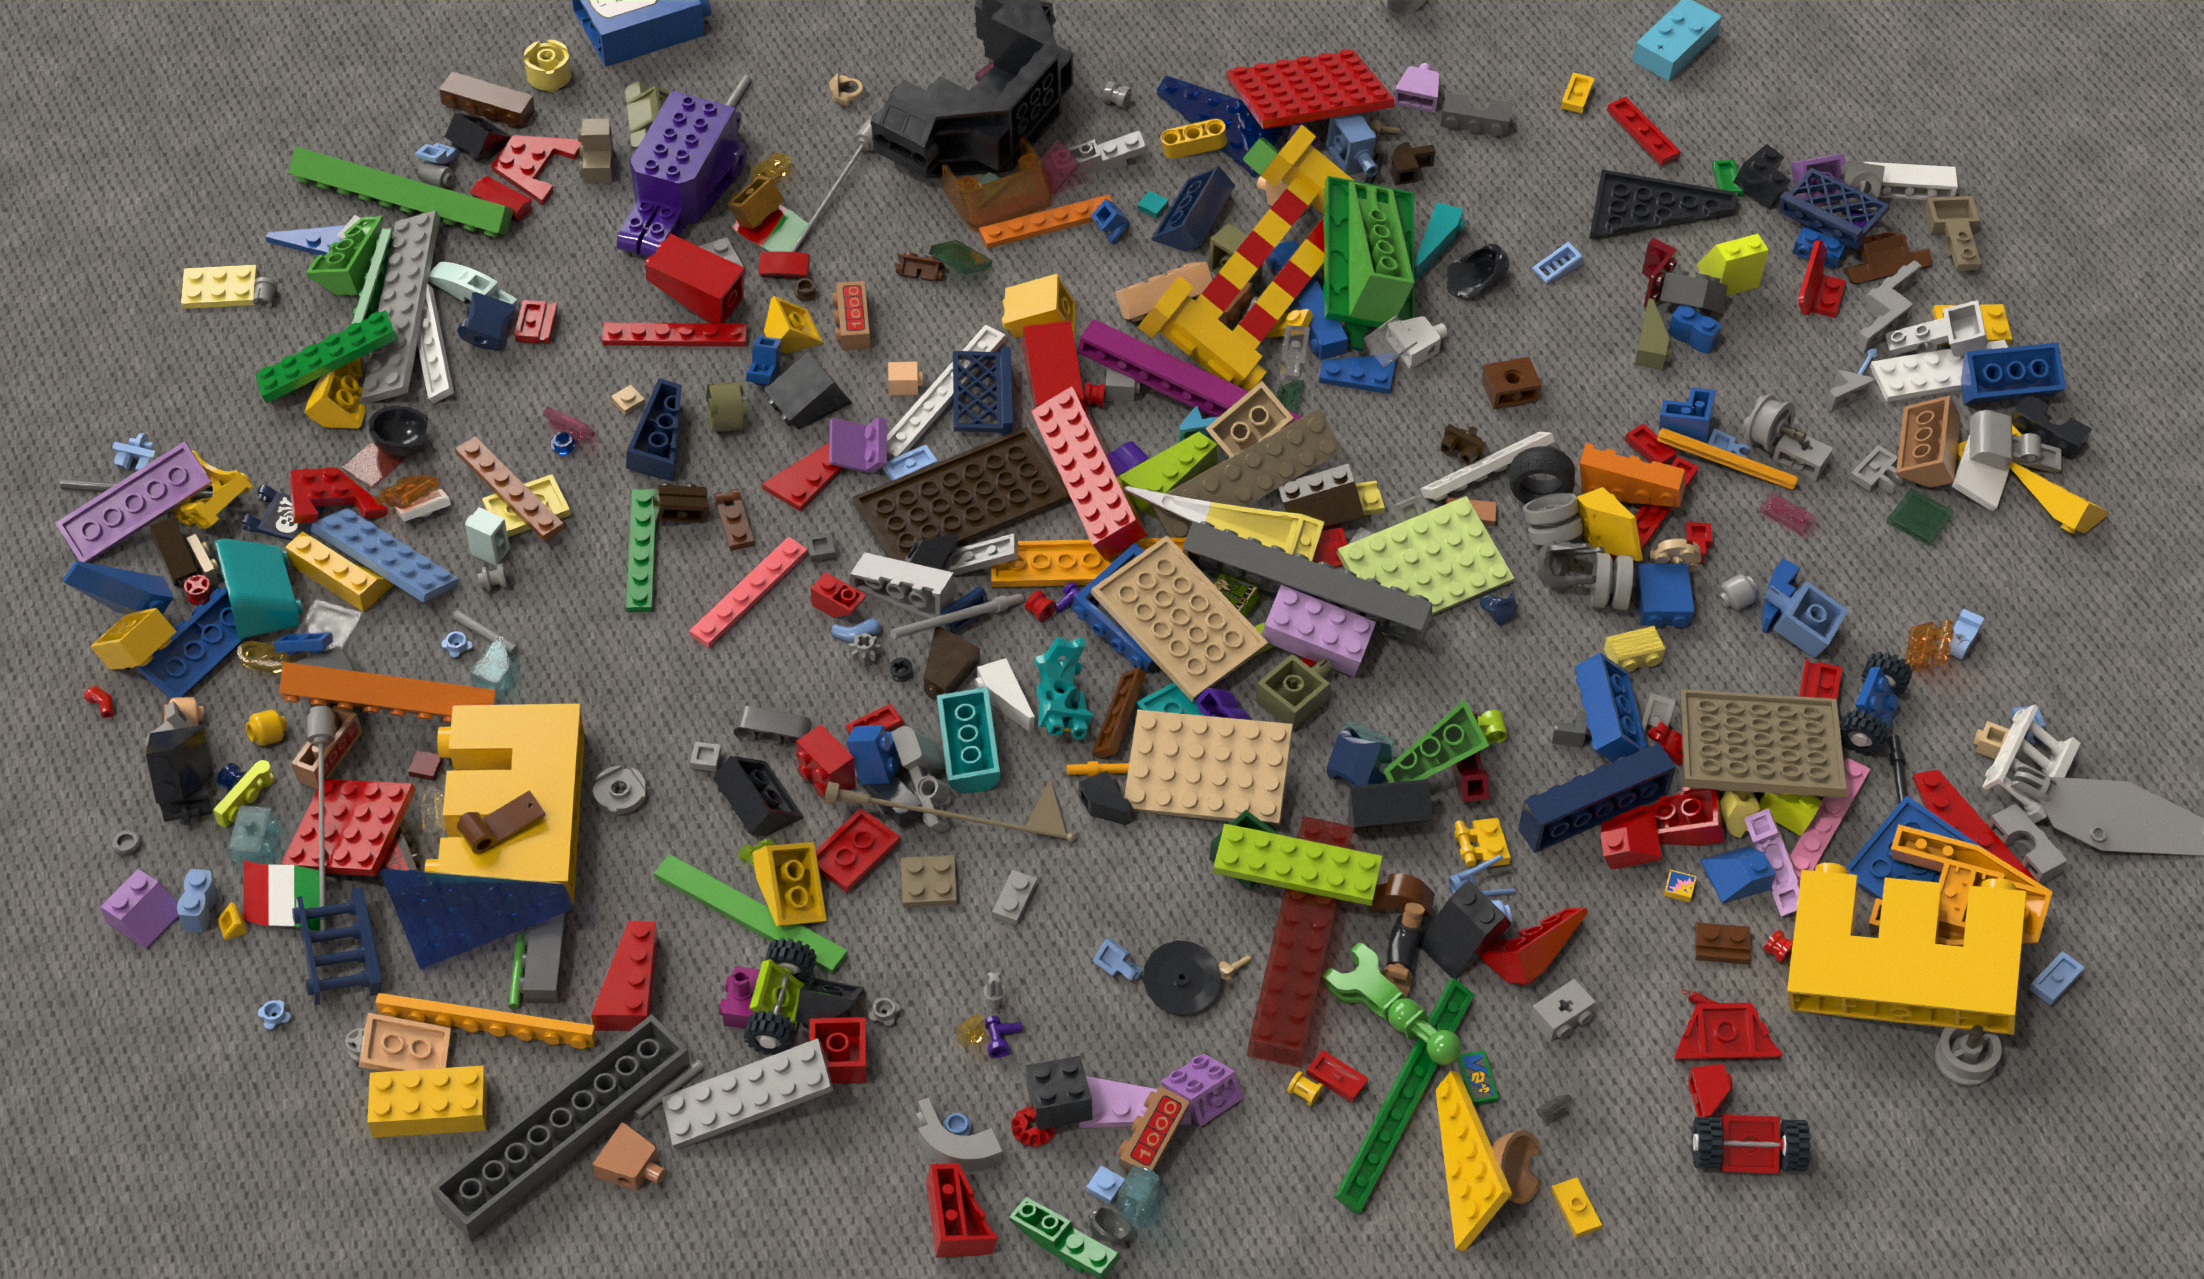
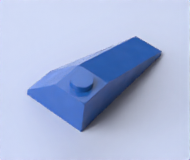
(119, 588)

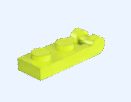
(244, 792)

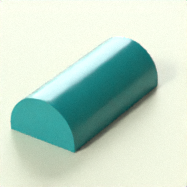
(969, 740)

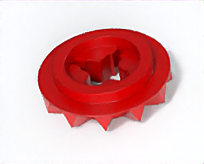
(1030, 1137)

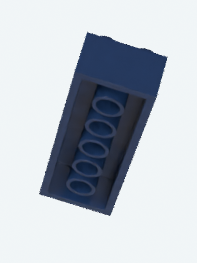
(1596, 797)

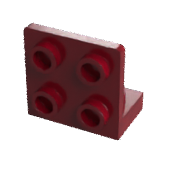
(1658, 261)

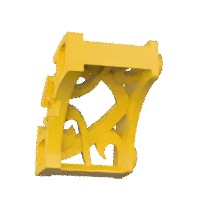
(225, 488)

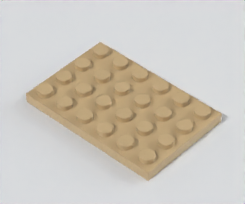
(1179, 618)
(1208, 766)

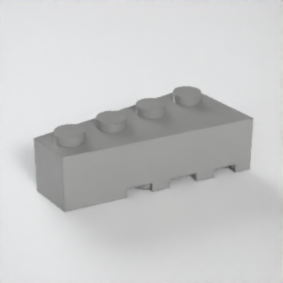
(904, 584)

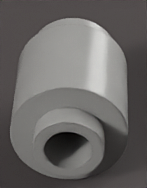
(435, 174)

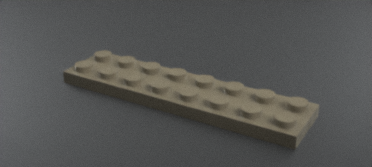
(1257, 469)

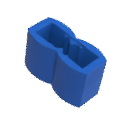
(1693, 328)

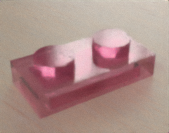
(575, 427)
(1787, 513)

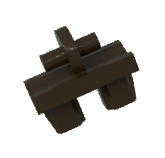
(1464, 441)

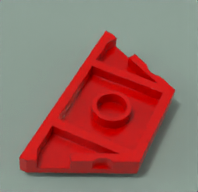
(1725, 1033)

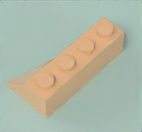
(1141, 297)

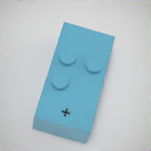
(1677, 38)

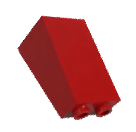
(696, 278)
(1050, 360)

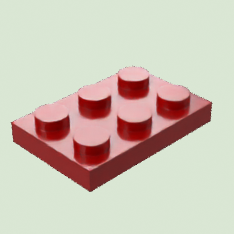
(855, 849)

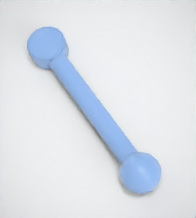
(1872, 353)

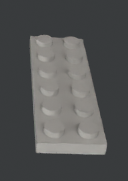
(747, 1094)

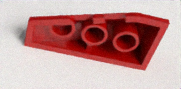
(1687, 817)

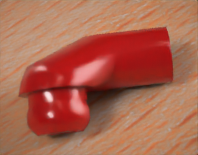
(98, 695)

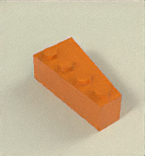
(1631, 478)

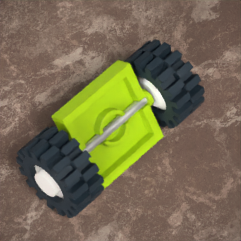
(776, 996)

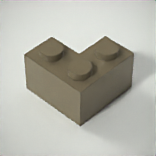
(596, 150)

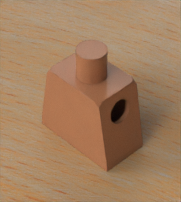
(628, 1160)

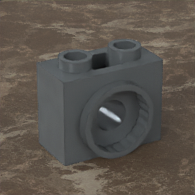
(1857, 172)

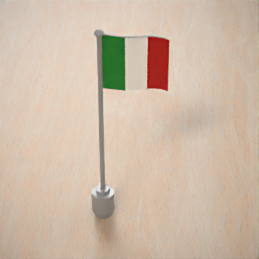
(274, 889)

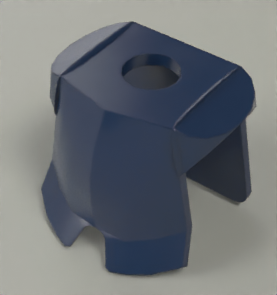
(486, 322)
(1358, 759)

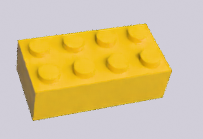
(427, 1101)

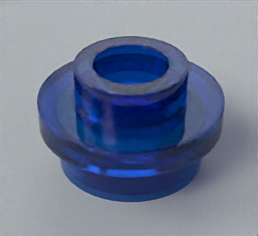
(563, 438)

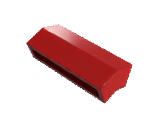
(498, 193)

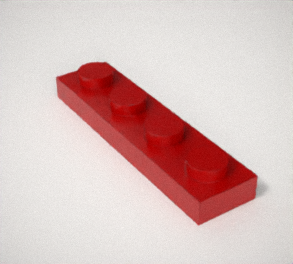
(1643, 131)

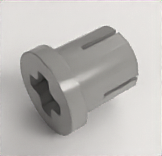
(264, 292)

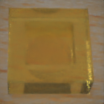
(971, 1030)

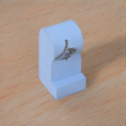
(1965, 632)

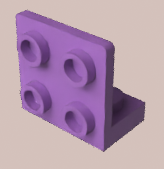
(858, 445)
(1207, 1086)

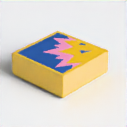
(1680, 886)

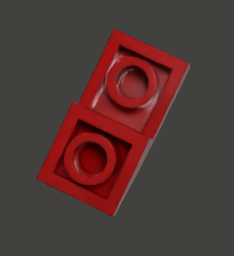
(784, 263)

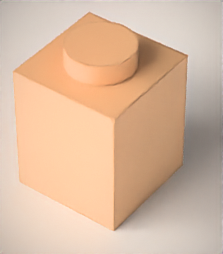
(904, 378)

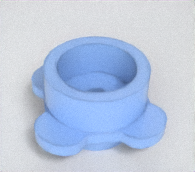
(456, 638)
(270, 1008)

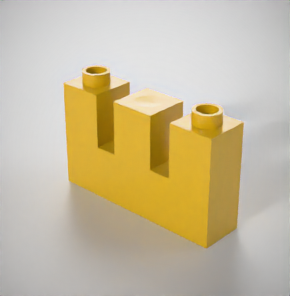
(499, 757)
(1904, 970)

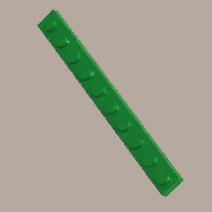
(1400, 1102)

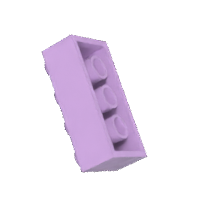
(1317, 630)

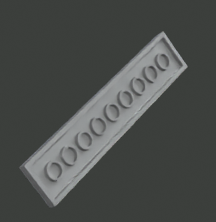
(403, 299)

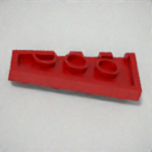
(804, 479)

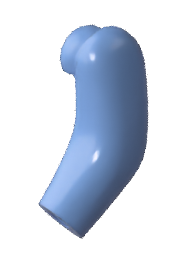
(845, 633)

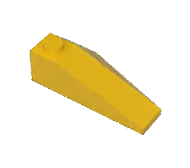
(336, 398)
(2064, 506)

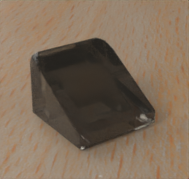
(1554, 1108)

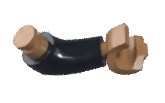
(1403, 947)

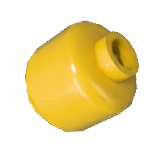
(266, 727)

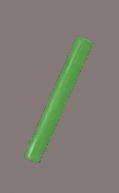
(515, 995)

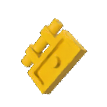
(1488, 838)

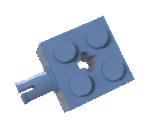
(1352, 144)
(1807, 617)

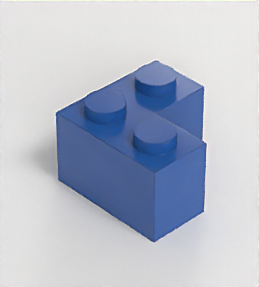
(1690, 418)
(874, 754)

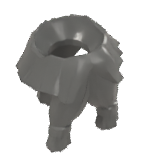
(1558, 556)

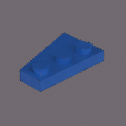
(1358, 373)

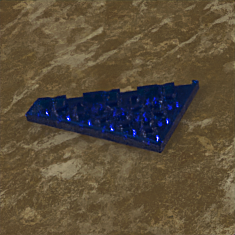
(1202, 104)
(459, 912)

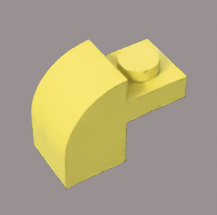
(1735, 807)

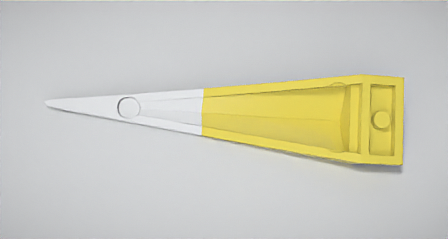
(1287, 530)

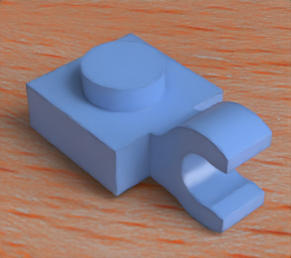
(1113, 959)

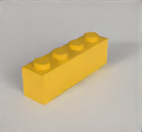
(342, 577)

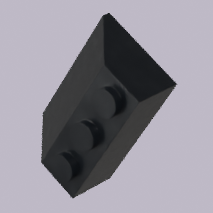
(756, 795)

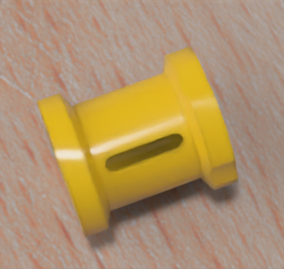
(1305, 1088)

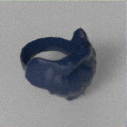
(1499, 608)

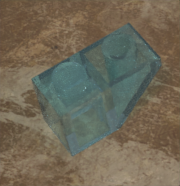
(493, 669)

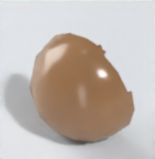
(1513, 1155)

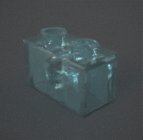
(252, 835)
(1138, 1195)

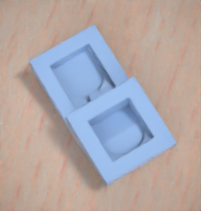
(437, 153)

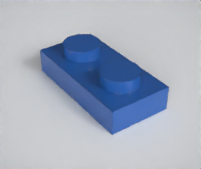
(296, 643)

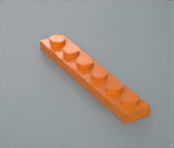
(1040, 222)

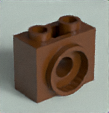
(1511, 382)

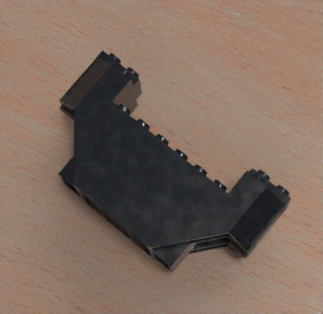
(982, 126)

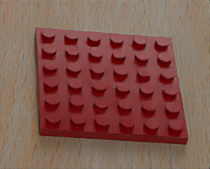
(1309, 88)

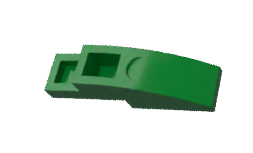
(1062, 1240)

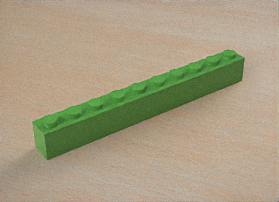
(401, 191)

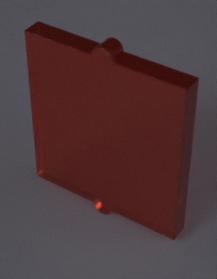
(371, 465)

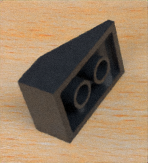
(1463, 930)

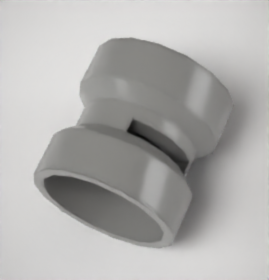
(1119, 95)

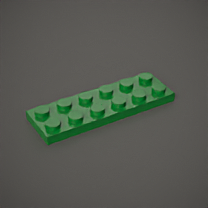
(325, 356)

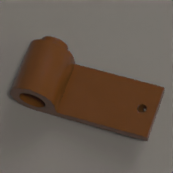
(487, 832)

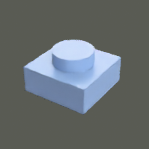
(1105, 1185)

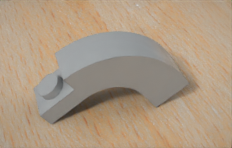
(972, 1152)

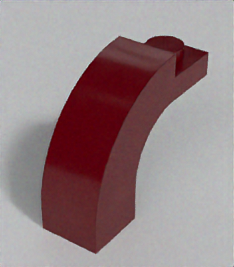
(1471, 777)

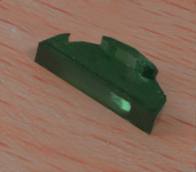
(1290, 395)

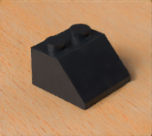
(476, 136)

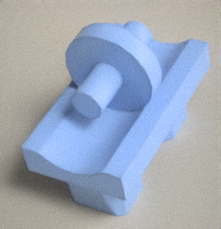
(137, 449)

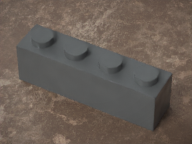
(544, 960)

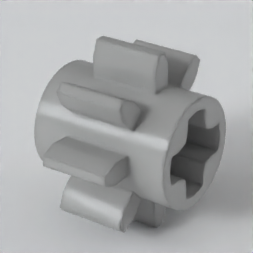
(864, 648)

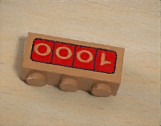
(851, 315)
(346, 734)
(1153, 1130)

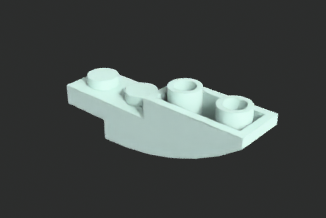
(463, 281)

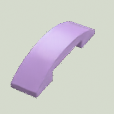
(1769, 840)

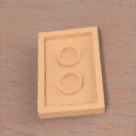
(403, 1044)

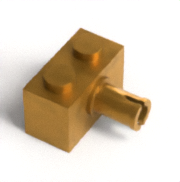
(755, 202)

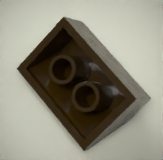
(1324, 496)

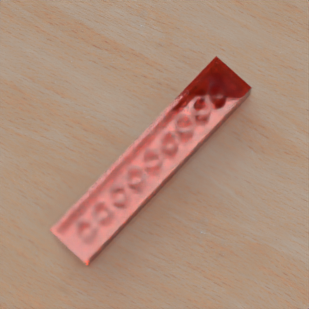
(1296, 961)

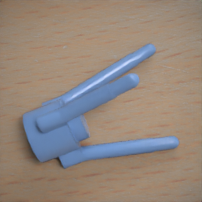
(1457, 880)

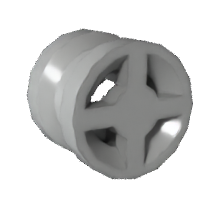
(354, 1043)

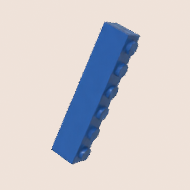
(1325, 335)

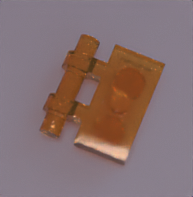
(407, 491)
(1922, 646)

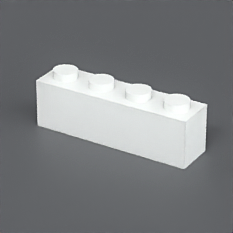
(1915, 181)

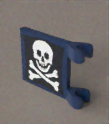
(278, 518)

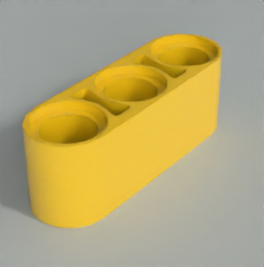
(1194, 138)

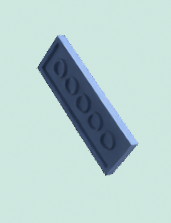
(385, 555)

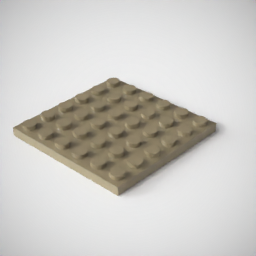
(1761, 743)

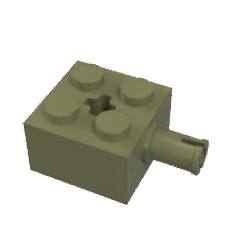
(1294, 690)

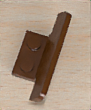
(1884, 256)

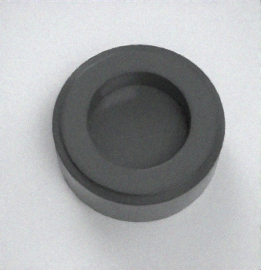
(126, 843)

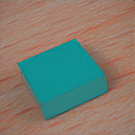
(1152, 204)

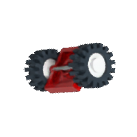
(1750, 1143)

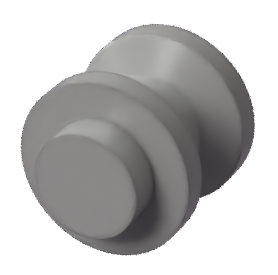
(491, 578)

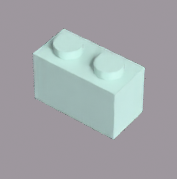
(487, 536)

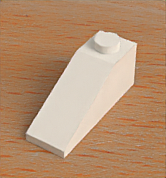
(1005, 692)

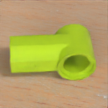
(1493, 726)

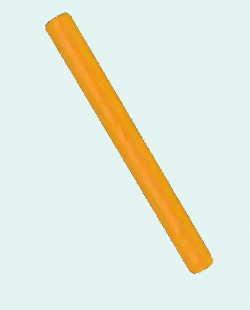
(1727, 458)

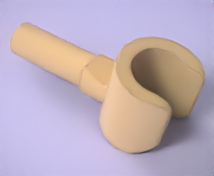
(1377, 127)
(1227, 971)

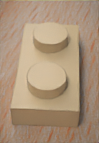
(200, 553)

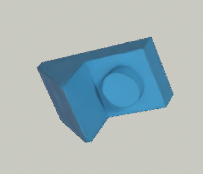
(1194, 424)

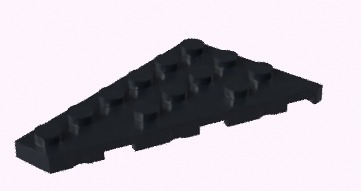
(1643, 203)

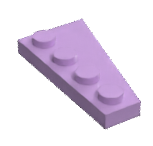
(1118, 1104)

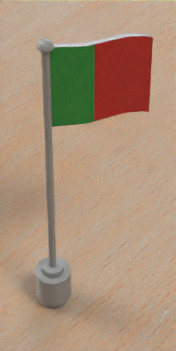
(785, 229)

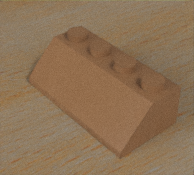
(1929, 442)

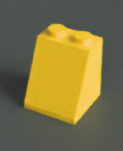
(1038, 303)

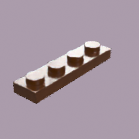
(1119, 713)

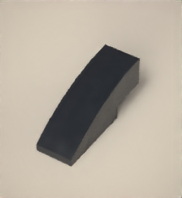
(895, 792)

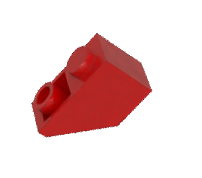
(835, 596)

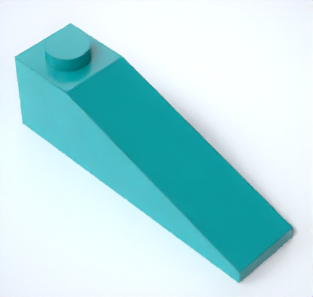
(1439, 235)

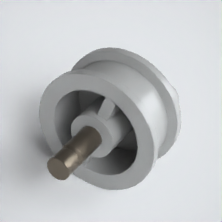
(1770, 422)
(1968, 1055)

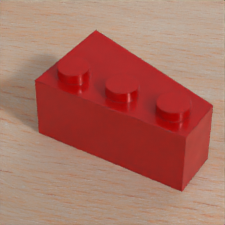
(955, 1217)

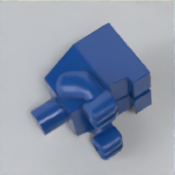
(1111, 218)

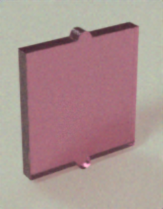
(1058, 165)

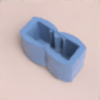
(197, 900)

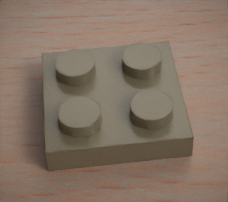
(928, 881)

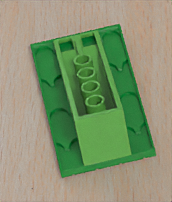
(1368, 252)

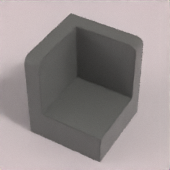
(1570, 733)

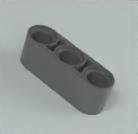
(771, 726)

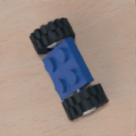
(1883, 681)

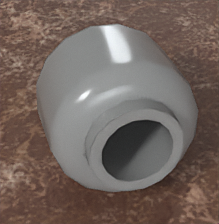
(1738, 592)

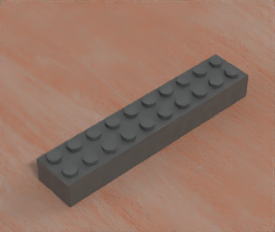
(1271, 567)
(560, 1127)

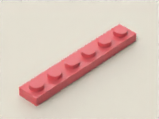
(748, 592)

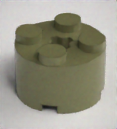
(726, 406)

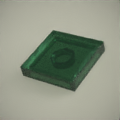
(960, 257)
(1920, 517)

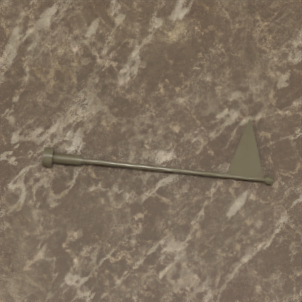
(1044, 819)

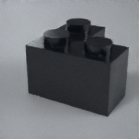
(1761, 176)

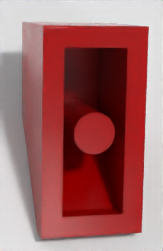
(1709, 1088)

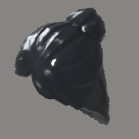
(1477, 271)

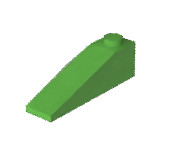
(348, 260)

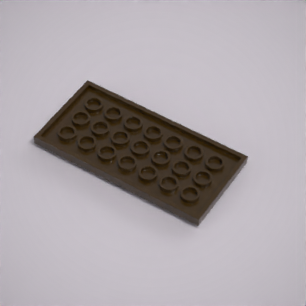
(964, 495)

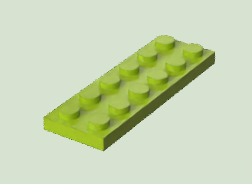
(1297, 864)

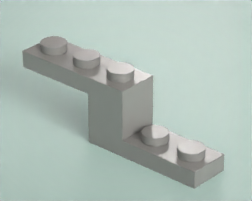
(1888, 306)

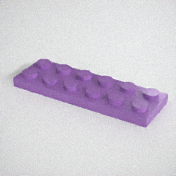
(134, 503)

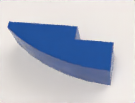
(1783, 579)

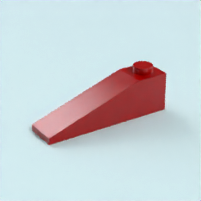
(1534, 950)

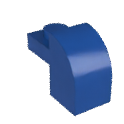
(765, 361)

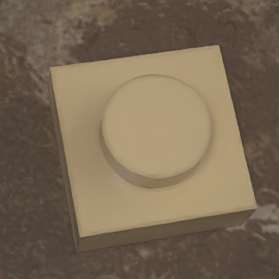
(628, 400)

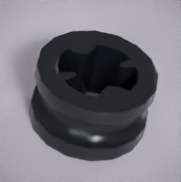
(897, 664)

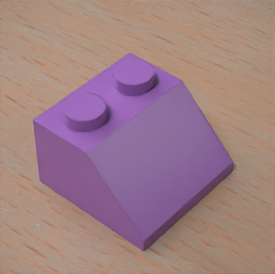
(1829, 165)
(140, 909)

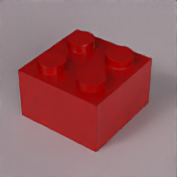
(824, 760)
(843, 1046)

